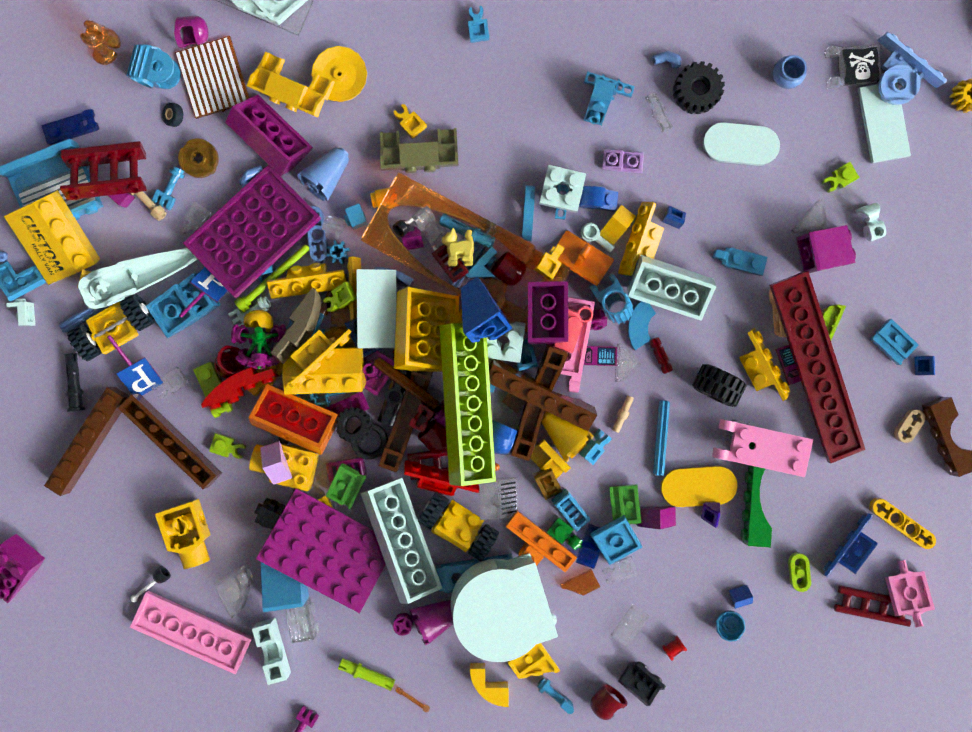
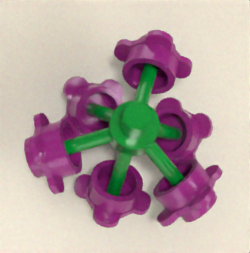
(259, 340)

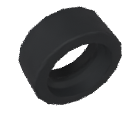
(371, 455)

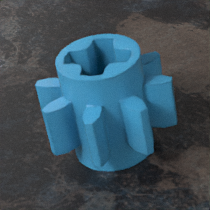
(333, 249)

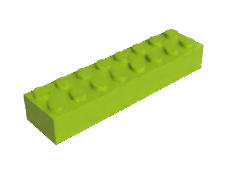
(467, 407)

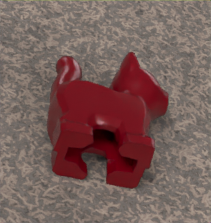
(422, 418)

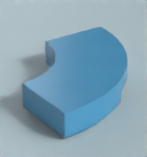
(639, 323)

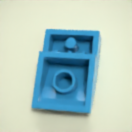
(172, 302)

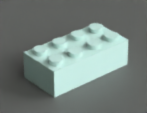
(671, 287)

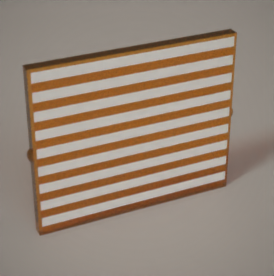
(212, 77)

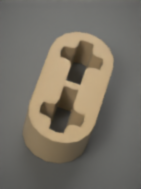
(911, 426)

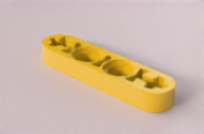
(902, 523)

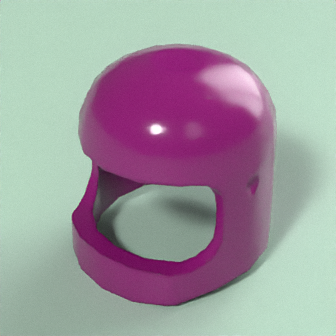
(194, 31)

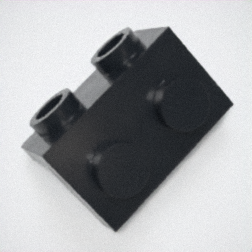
(641, 682)

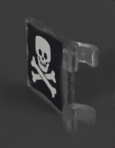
(855, 65)

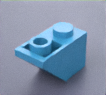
(599, 101)

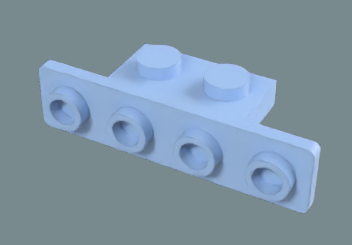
(904, 55)

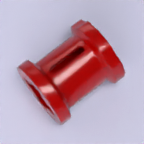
(674, 648)

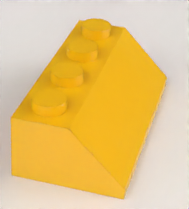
(338, 374)

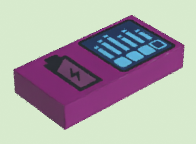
(601, 356)
(788, 365)

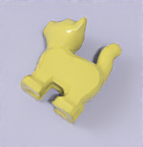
(460, 249)

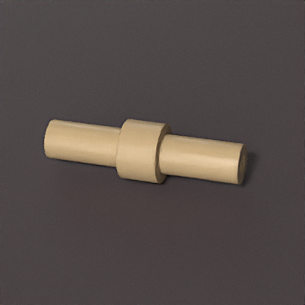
(622, 414)

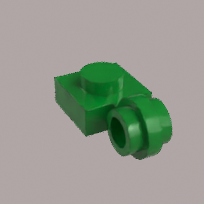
(561, 531)

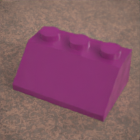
(548, 312)

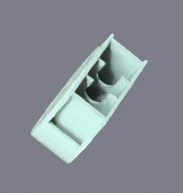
(501, 609)

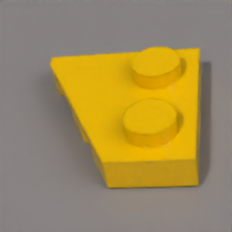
(534, 663)

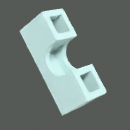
(275, 660)

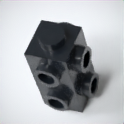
(268, 513)

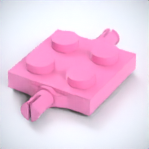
(909, 593)

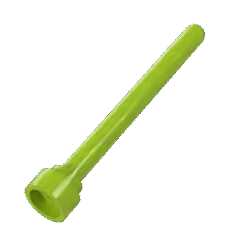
(244, 302)

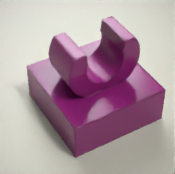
(413, 239)

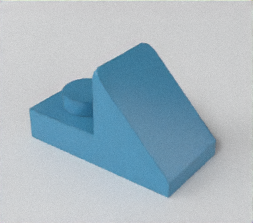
(479, 269)

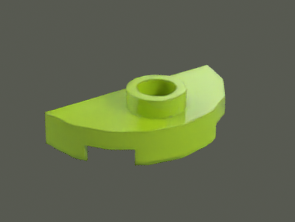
(832, 317)

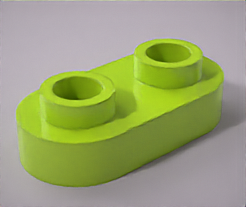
(801, 570)

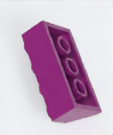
(268, 134)

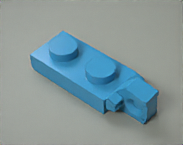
(741, 260)

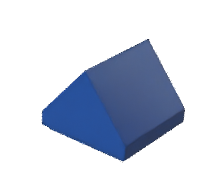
(674, 217)
(925, 365)
(741, 596)

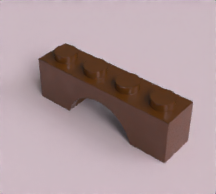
(940, 415)

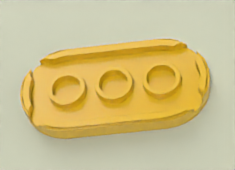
(698, 485)

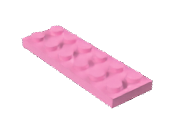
(191, 632)

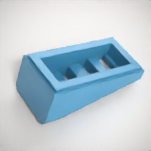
(564, 499)

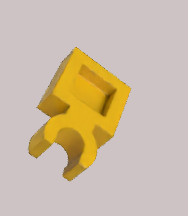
(411, 123)

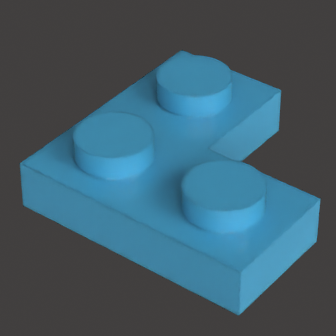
(15, 284)

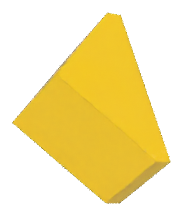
(617, 225)

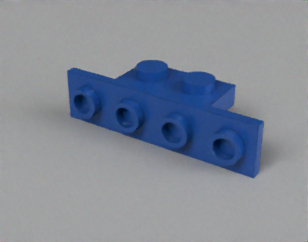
(855, 551)

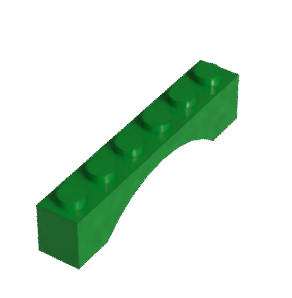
(756, 529)

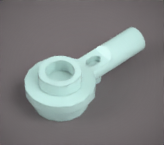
(590, 232)

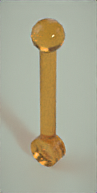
(426, 708)

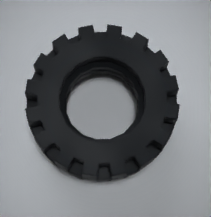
(342, 422)

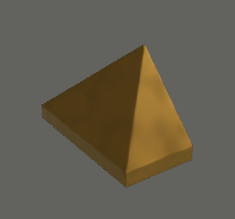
(547, 483)

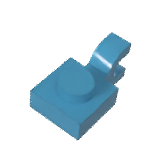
(594, 449)

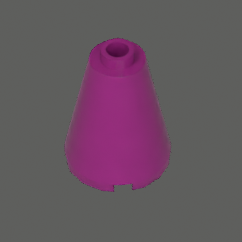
(432, 620)

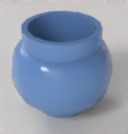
(789, 71)

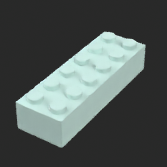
(401, 541)

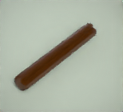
(406, 383)

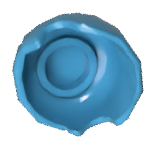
(730, 625)

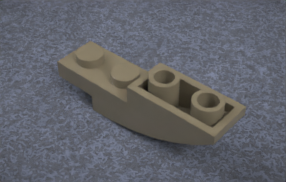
(304, 323)

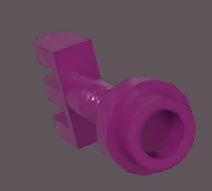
(305, 720)

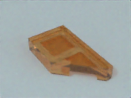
(582, 583)

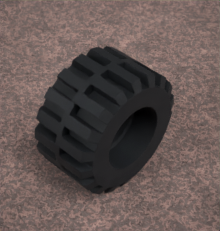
(719, 385)

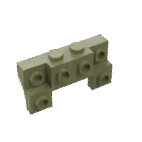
(419, 156)

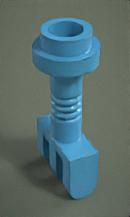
(166, 194)
(565, 703)

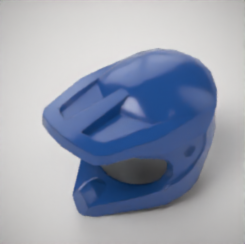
(503, 438)

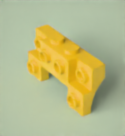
(281, 89)

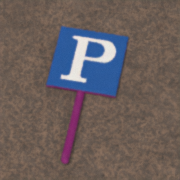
(208, 285)
(138, 376)

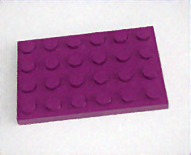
(252, 231)
(324, 551)

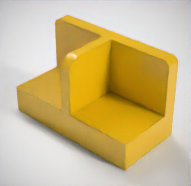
(546, 457)

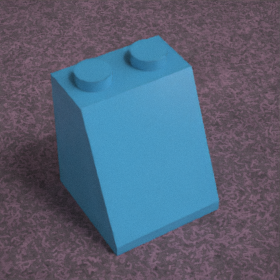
(280, 590)

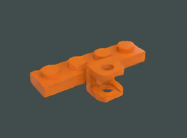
(539, 542)

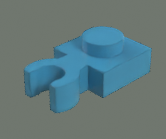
(478, 27)

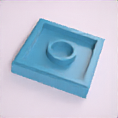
(616, 540)

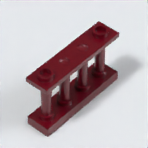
(99, 155)

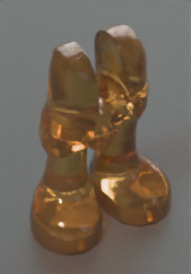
(99, 39)

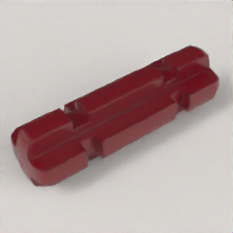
(660, 355)

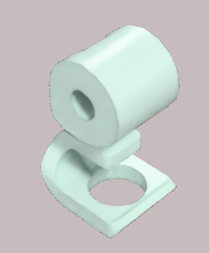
(874, 228)

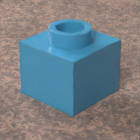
(355, 217)

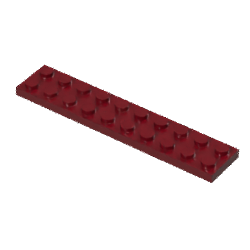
(817, 366)

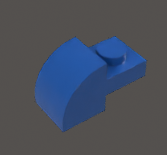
(598, 198)

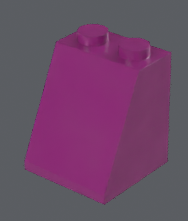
(826, 249)

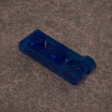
(70, 127)

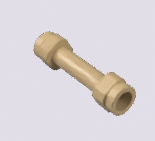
(156, 211)

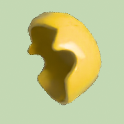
(259, 318)

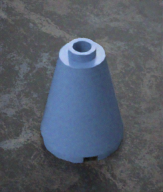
(324, 173)

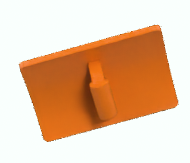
(584, 258)

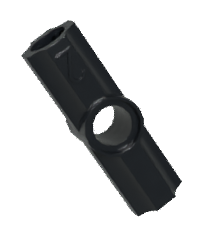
(390, 408)

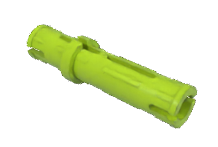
(364, 673)

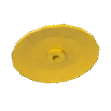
(347, 63)

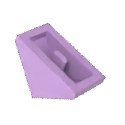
(275, 463)

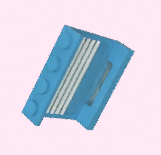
(45, 173)

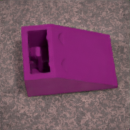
(17, 566)

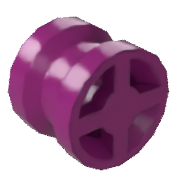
(400, 627)

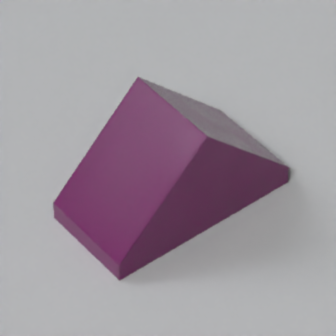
(658, 517)

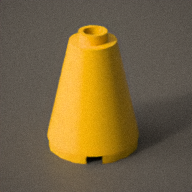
(566, 436)

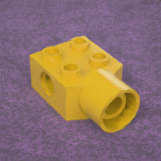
(300, 462)
(184, 532)

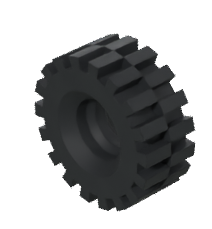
(691, 100)

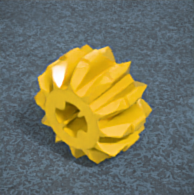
(962, 95)

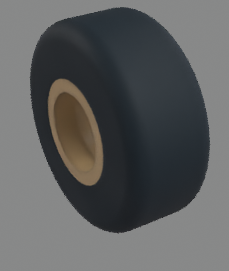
(172, 114)

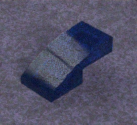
(589, 552)

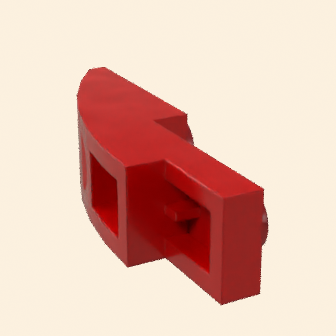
(231, 388)

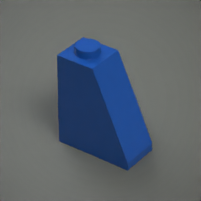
(481, 313)

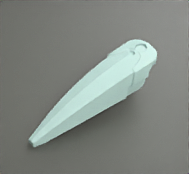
(128, 277)

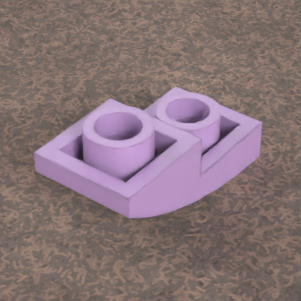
(623, 161)

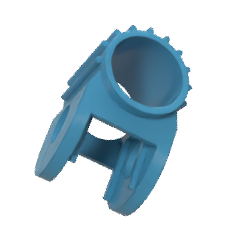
(153, 67)
(620, 296)

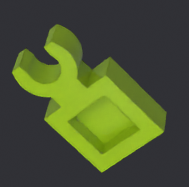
(842, 176)
(342, 297)
(224, 446)

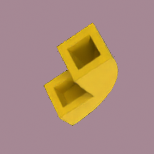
(493, 692)

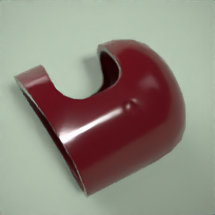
(509, 269)
(225, 362)
(434, 437)
(604, 704)

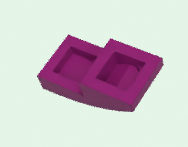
(356, 401)

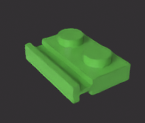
(346, 486)
(625, 502)

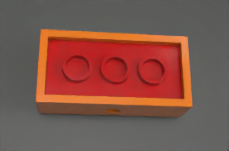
(293, 419)

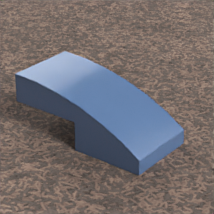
(404, 278)

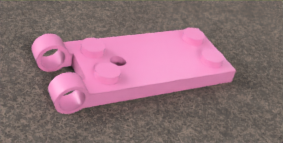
(575, 361)
(772, 448)

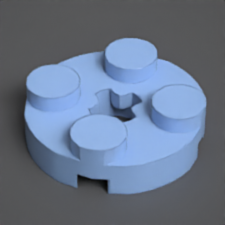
(907, 76)

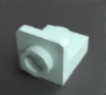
(25, 312)

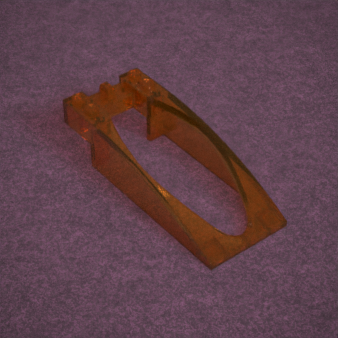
(411, 193)

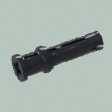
(74, 391)

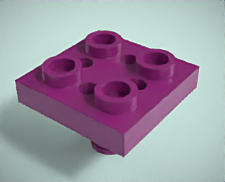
(375, 383)

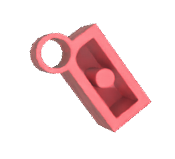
(575, 325)

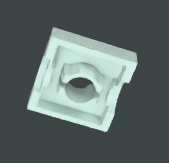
(572, 179)
(512, 349)

